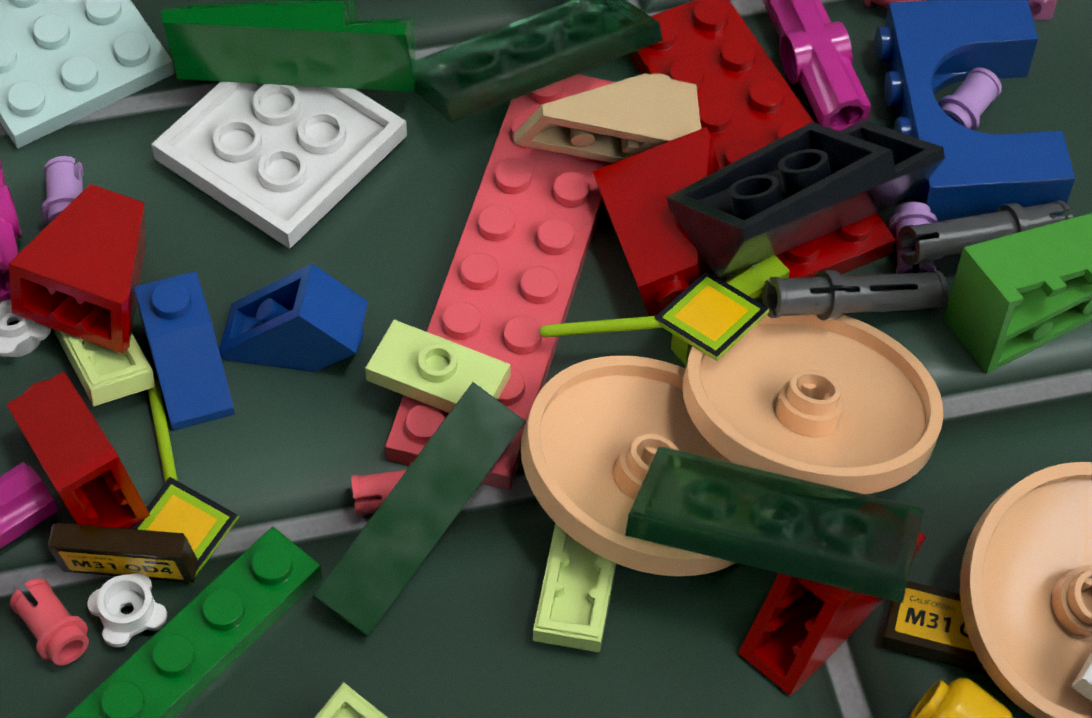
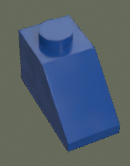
(296, 323)
(184, 350)

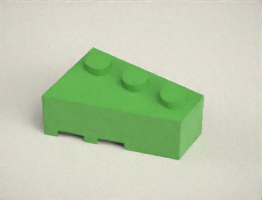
(1022, 291)

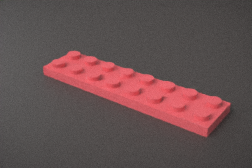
(513, 271)

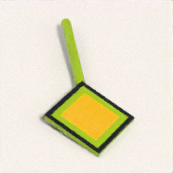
(704, 315)
(178, 506)

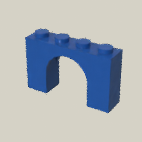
(939, 45)

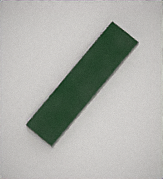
(418, 510)

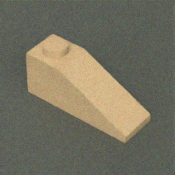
(614, 119)

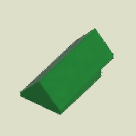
(291, 45)

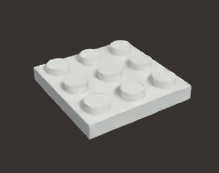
(279, 150)

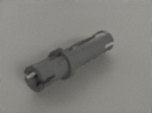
(949, 237)
(831, 294)

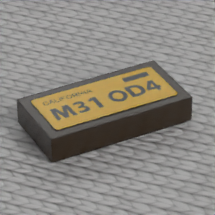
(123, 552)
(930, 627)

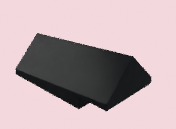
(800, 191)

